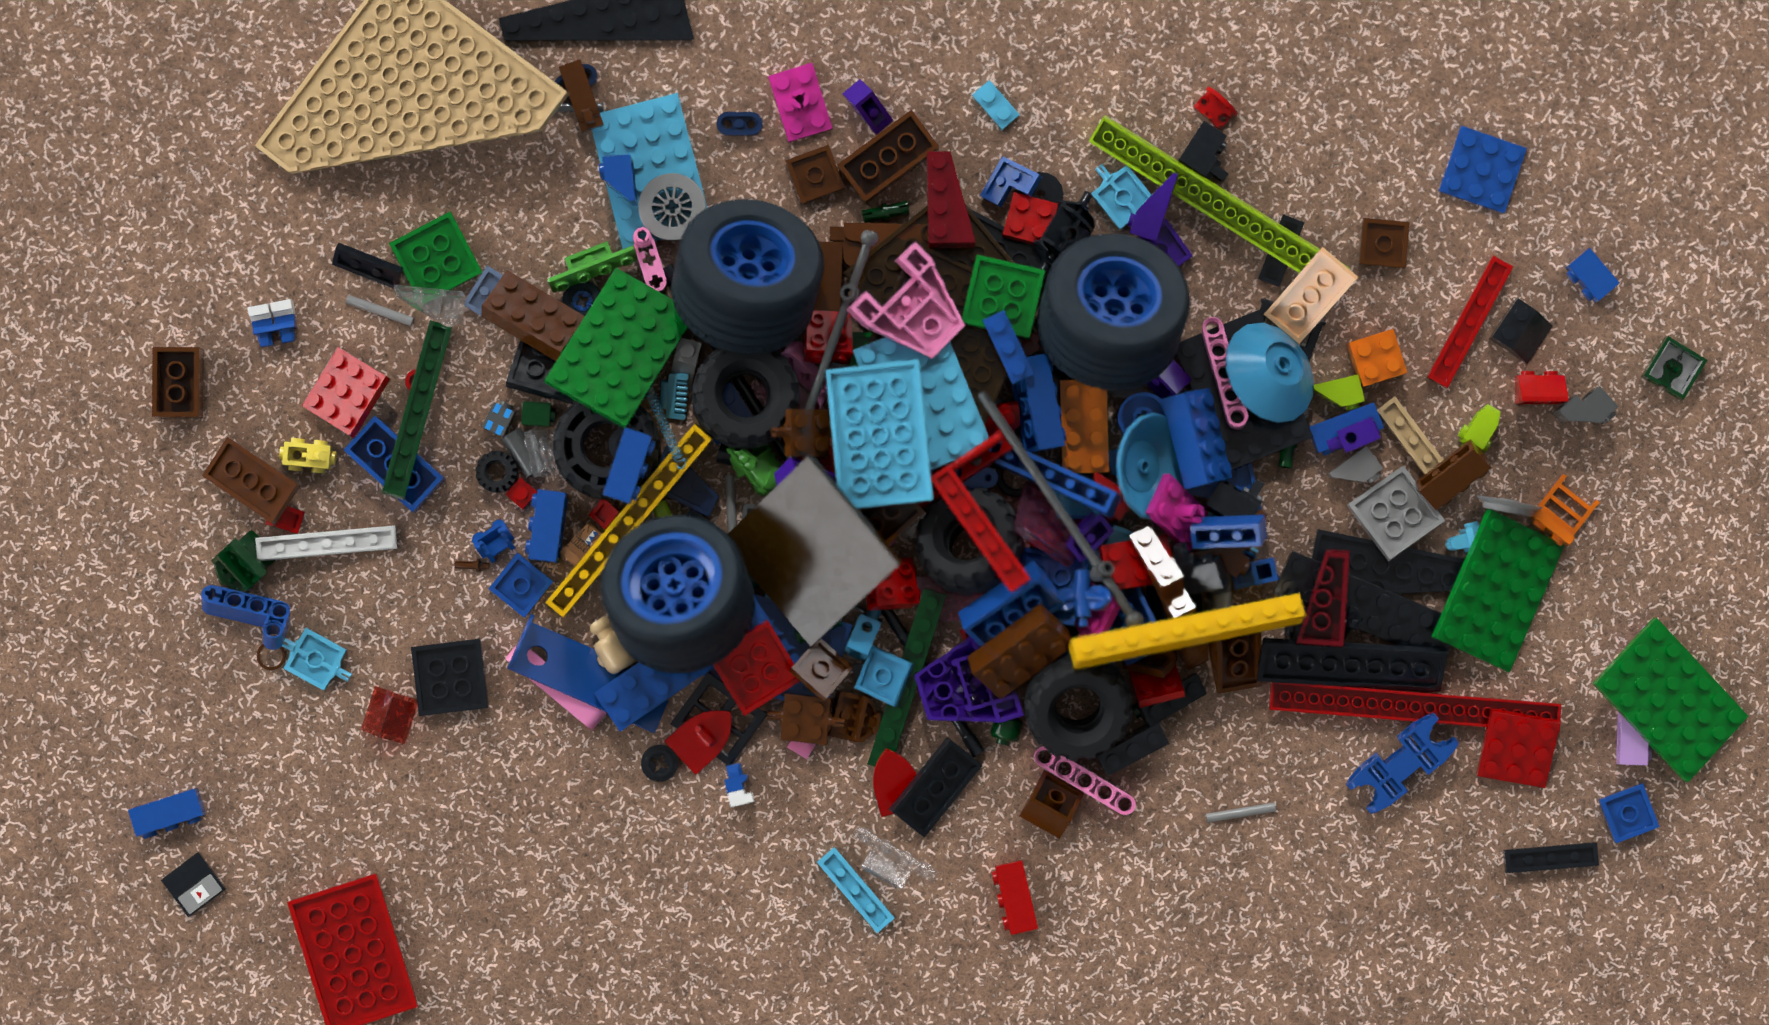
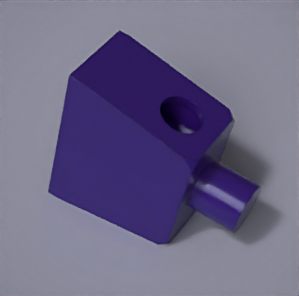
(1365, 431)

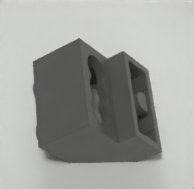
(1593, 408)

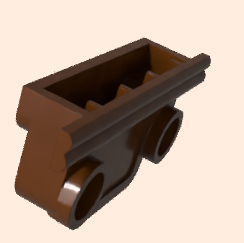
(852, 233)

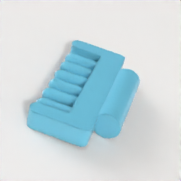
(669, 395)

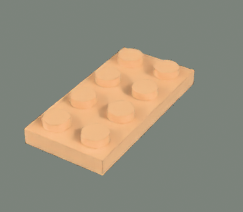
(1311, 295)

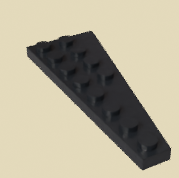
(601, 21)
(1406, 573)

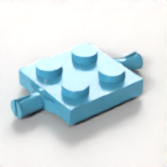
(1120, 194)
(315, 659)

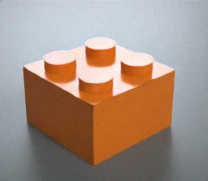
(1377, 358)

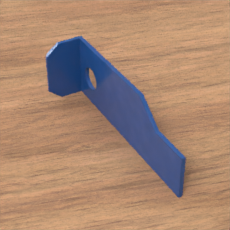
(569, 669)

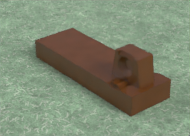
(581, 96)

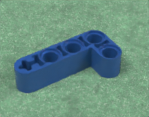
(211, 603)

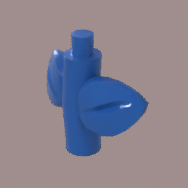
(1084, 598)

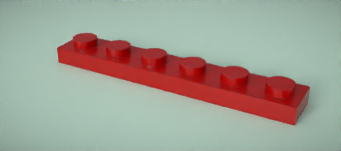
(1469, 322)
(980, 529)

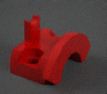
(1215, 108)

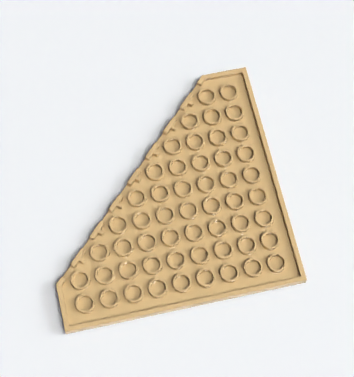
(406, 84)

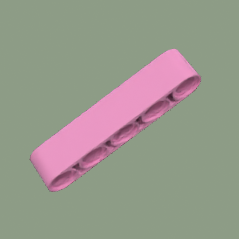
(1218, 363)
(585, 713)
(1092, 788)

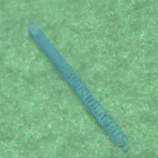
(665, 428)

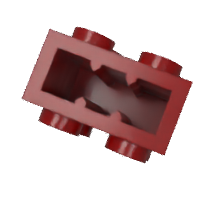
(817, 336)
(897, 589)

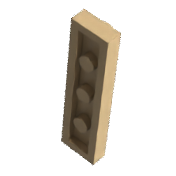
(1409, 435)

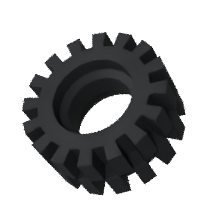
(489, 459)

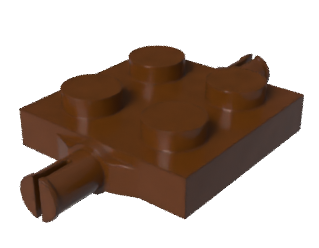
(805, 432)
(806, 719)

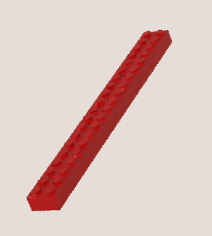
(1398, 704)

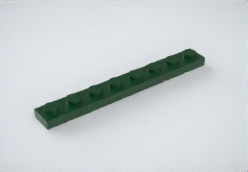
(416, 410)
(916, 653)

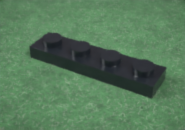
(1551, 857)

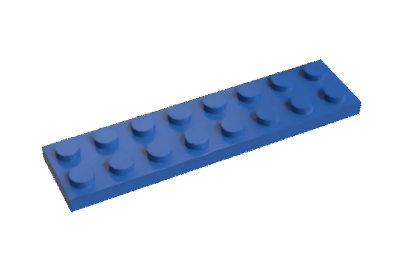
(645, 688)

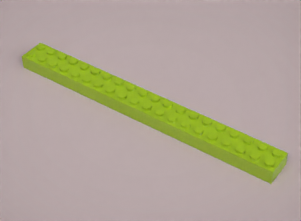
(1204, 195)

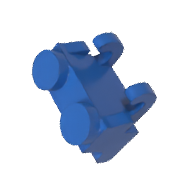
(493, 540)

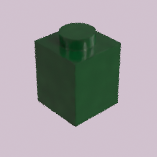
(538, 414)

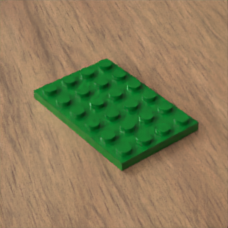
(618, 348)
(1498, 590)
(1670, 699)

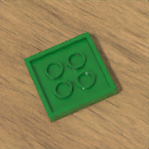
(436, 255)
(1000, 287)

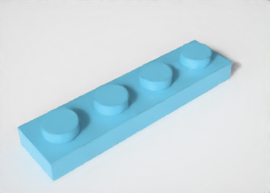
(855, 890)

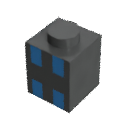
(499, 418)

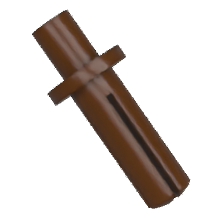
(478, 565)

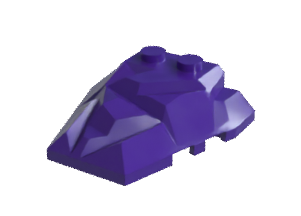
(955, 694)

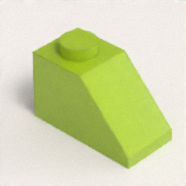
(1342, 392)

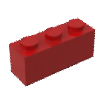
(1014, 897)

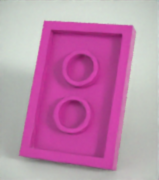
(800, 102)
(1175, 510)

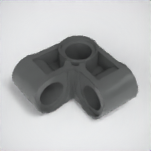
(1220, 598)

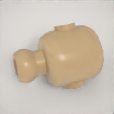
(608, 648)

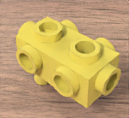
(314, 456)

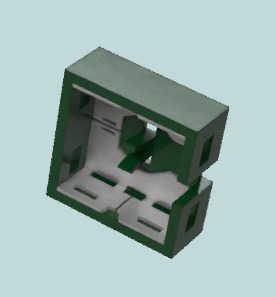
(1681, 360)

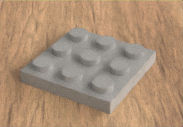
(1395, 513)

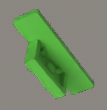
(590, 264)

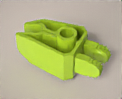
(1481, 428)

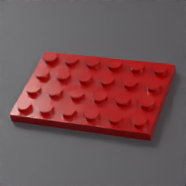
(353, 953)

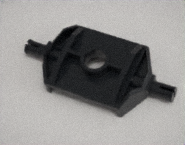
(1068, 216)

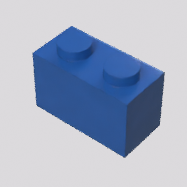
(1591, 276)

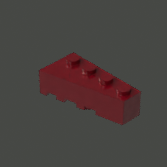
(946, 209)
(1327, 607)

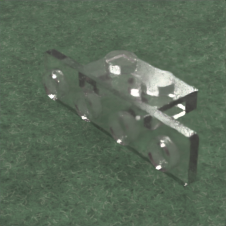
(889, 862)

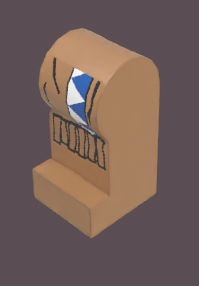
(581, 543)

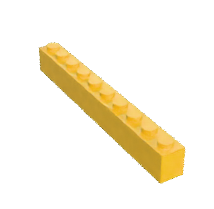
(630, 517)
(1186, 631)

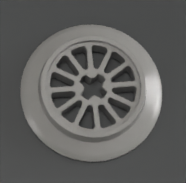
(651, 191)
(1508, 505)

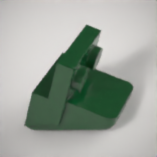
(238, 564)

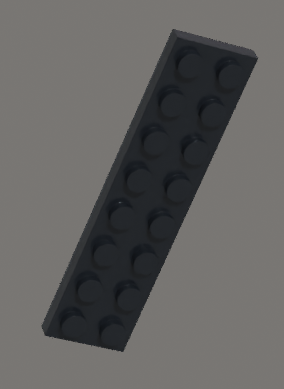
(1382, 610)
(1352, 665)

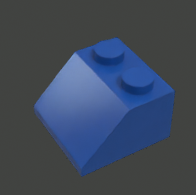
(619, 176)

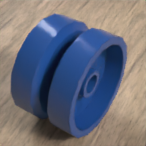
(1135, 405)

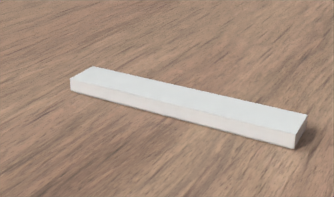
(326, 543)

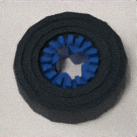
(572, 295)

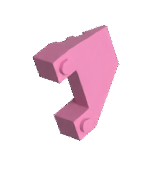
(918, 313)

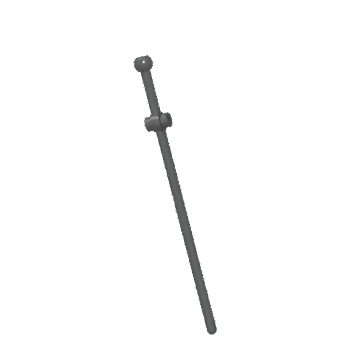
(869, 240)
(1101, 570)

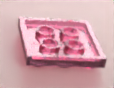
(1041, 526)

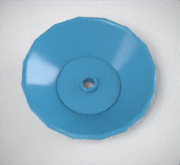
(1269, 372)
(1143, 459)

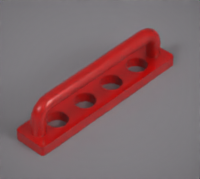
(987, 459)

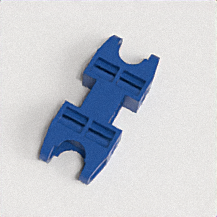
(1402, 763)

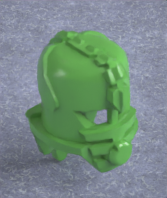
(756, 467)

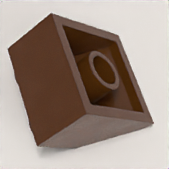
(1052, 804)

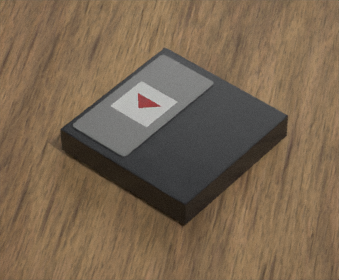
(193, 884)

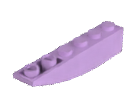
(1630, 744)

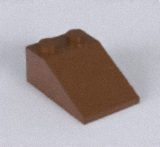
(1235, 662)

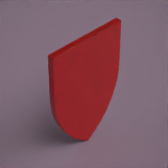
(701, 738)
(890, 779)

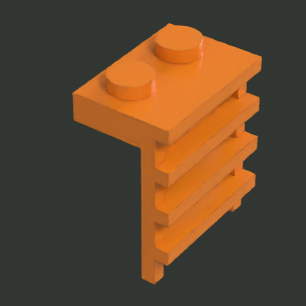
(1546, 520)

